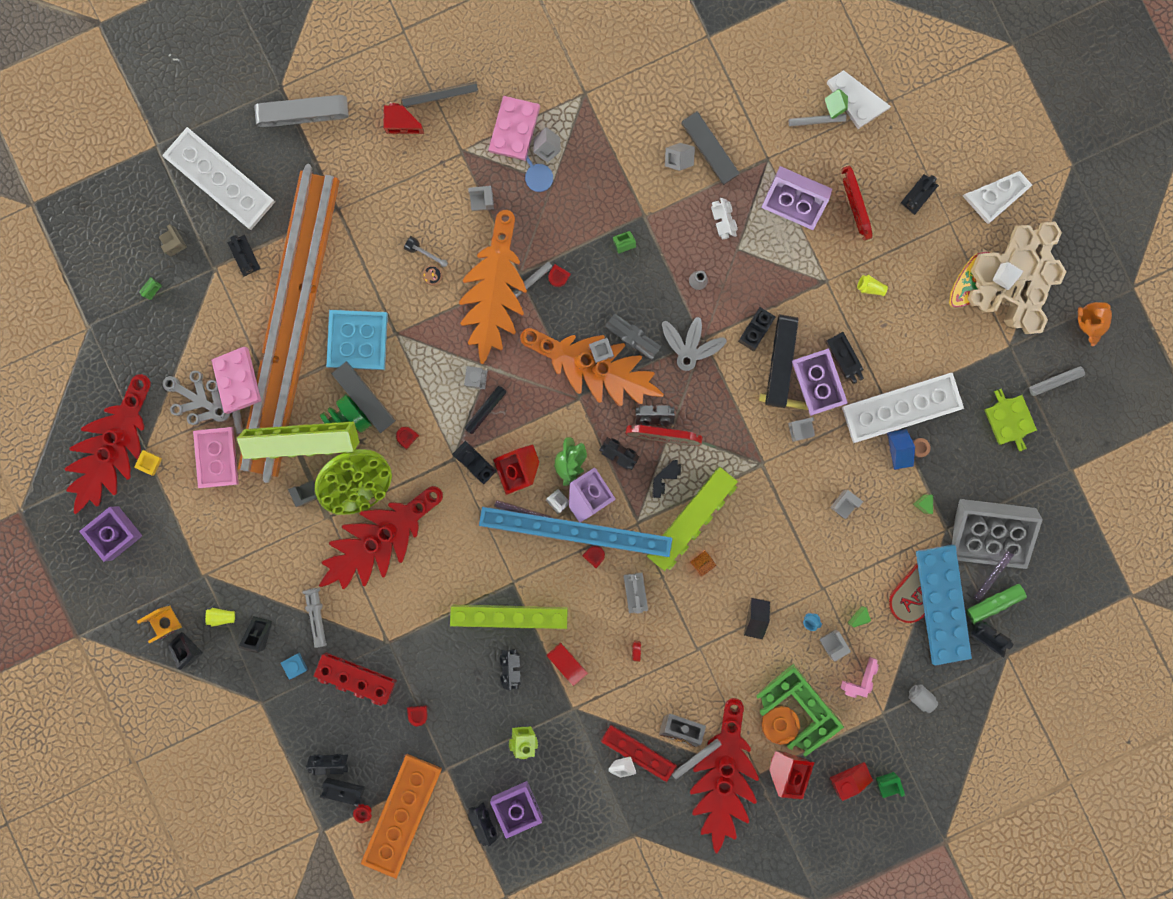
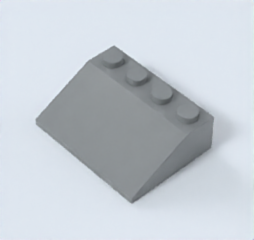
(989, 530)

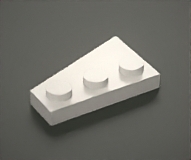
(862, 103)
(997, 196)

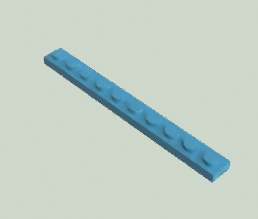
(576, 532)

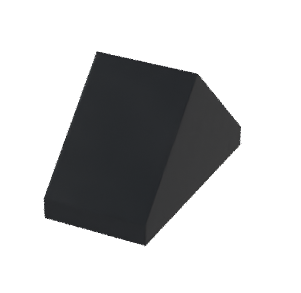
(757, 618)
(256, 635)
(183, 651)

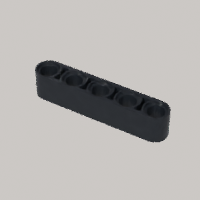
(781, 361)

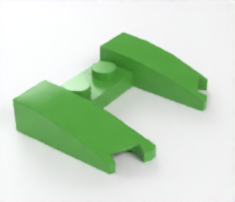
(825, 720)

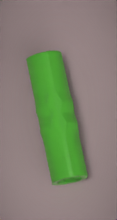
(996, 603)

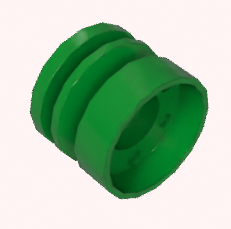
(347, 412)

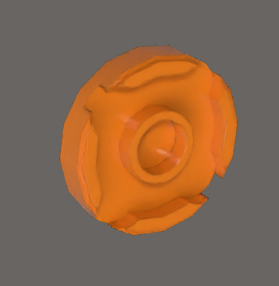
(780, 725)

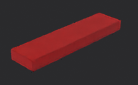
(638, 752)

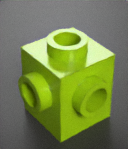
(523, 742)

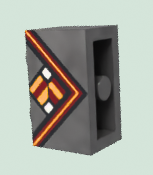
(682, 730)

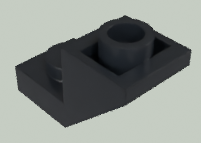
(474, 462)
(671, 471)

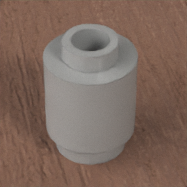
(923, 698)

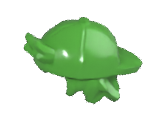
(569, 461)

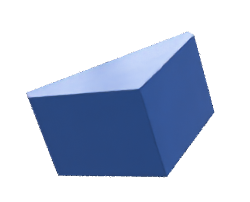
(901, 449)

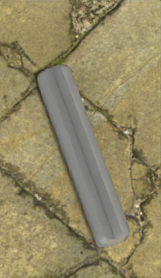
(1057, 381)

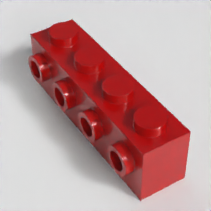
(355, 679)

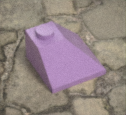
(588, 495)

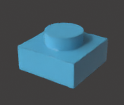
(294, 666)

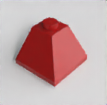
(517, 468)
(790, 774)

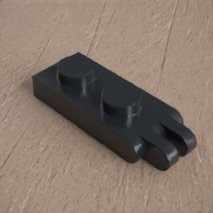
(845, 357)

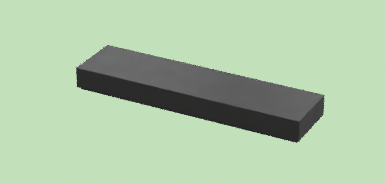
(439, 94)
(710, 148)
(363, 397)

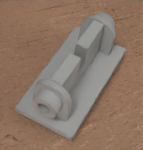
(635, 593)

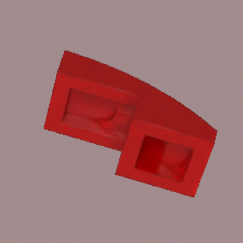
(567, 664)

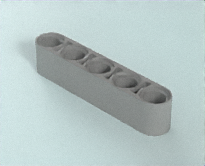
(301, 111)

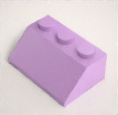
(797, 198)
(819, 381)

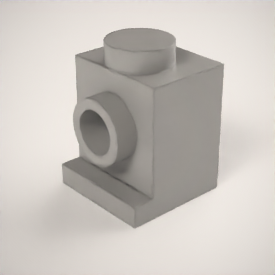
(475, 378)

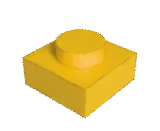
(148, 462)

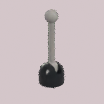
(413, 245)

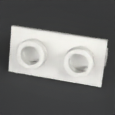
(727, 225)

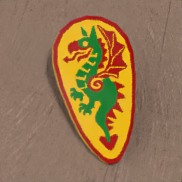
(964, 284)

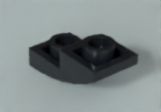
(756, 329)

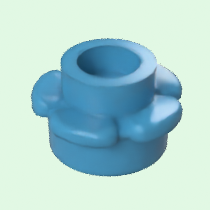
(812, 621)

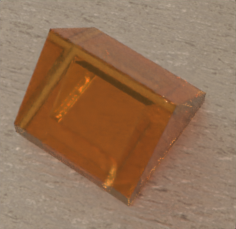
(703, 563)

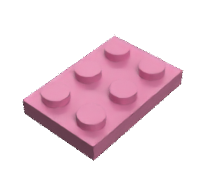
(514, 128)
(236, 380)
(215, 457)

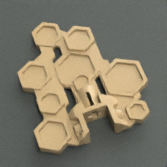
(1040, 272)

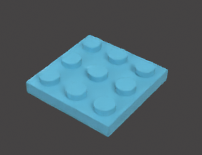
(357, 338)

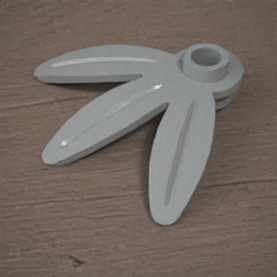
(689, 349)

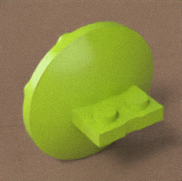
(352, 480)

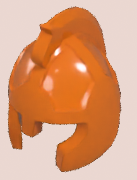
(1095, 320)

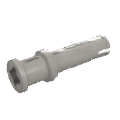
(314, 608)

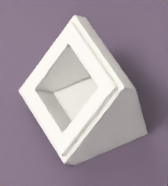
(557, 501)
(622, 767)

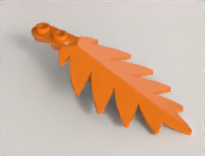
(493, 290)
(579, 361)

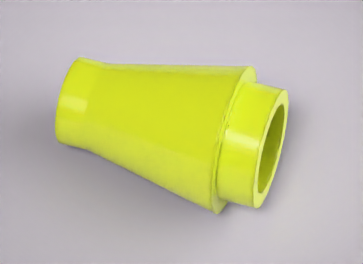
(870, 285)
(219, 617)

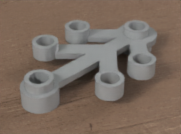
(199, 399)

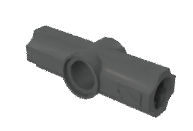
(633, 336)

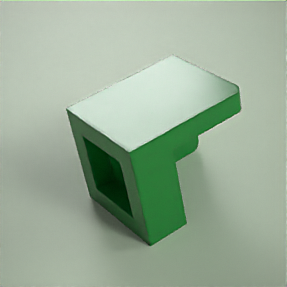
(890, 785)

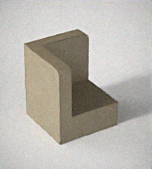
(172, 241)

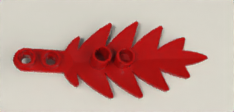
(110, 448)
(377, 540)
(725, 779)

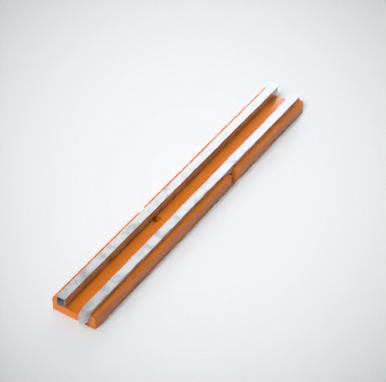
(292, 309)

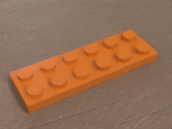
(401, 816)

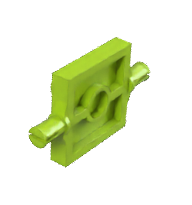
(1010, 419)

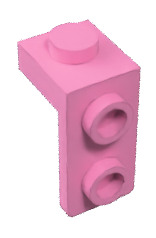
(867, 684)

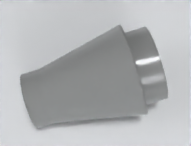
(698, 284)

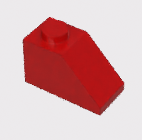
(400, 121)
(851, 781)

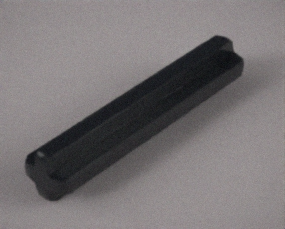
(485, 409)

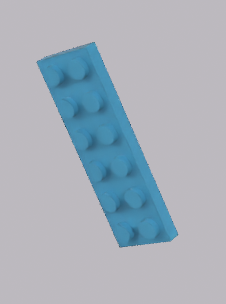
(943, 604)

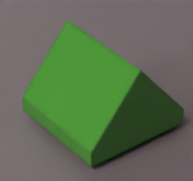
(624, 242)
(925, 504)

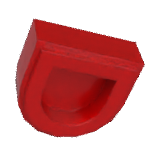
(558, 276)
(406, 436)
(594, 555)
(636, 651)
(417, 715)

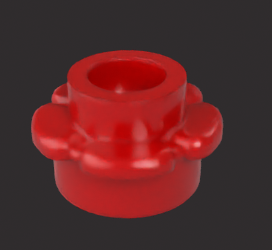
(362, 818)

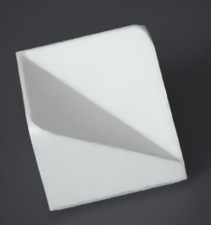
(1007, 275)

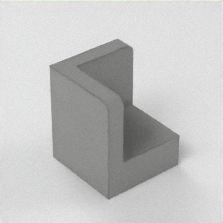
(547, 144)
(679, 156)
(481, 198)
(601, 350)
(801, 429)
(846, 503)
(835, 645)

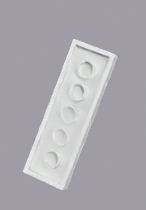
(218, 178)
(902, 407)

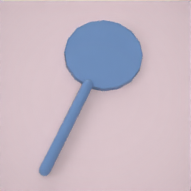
(538, 177)

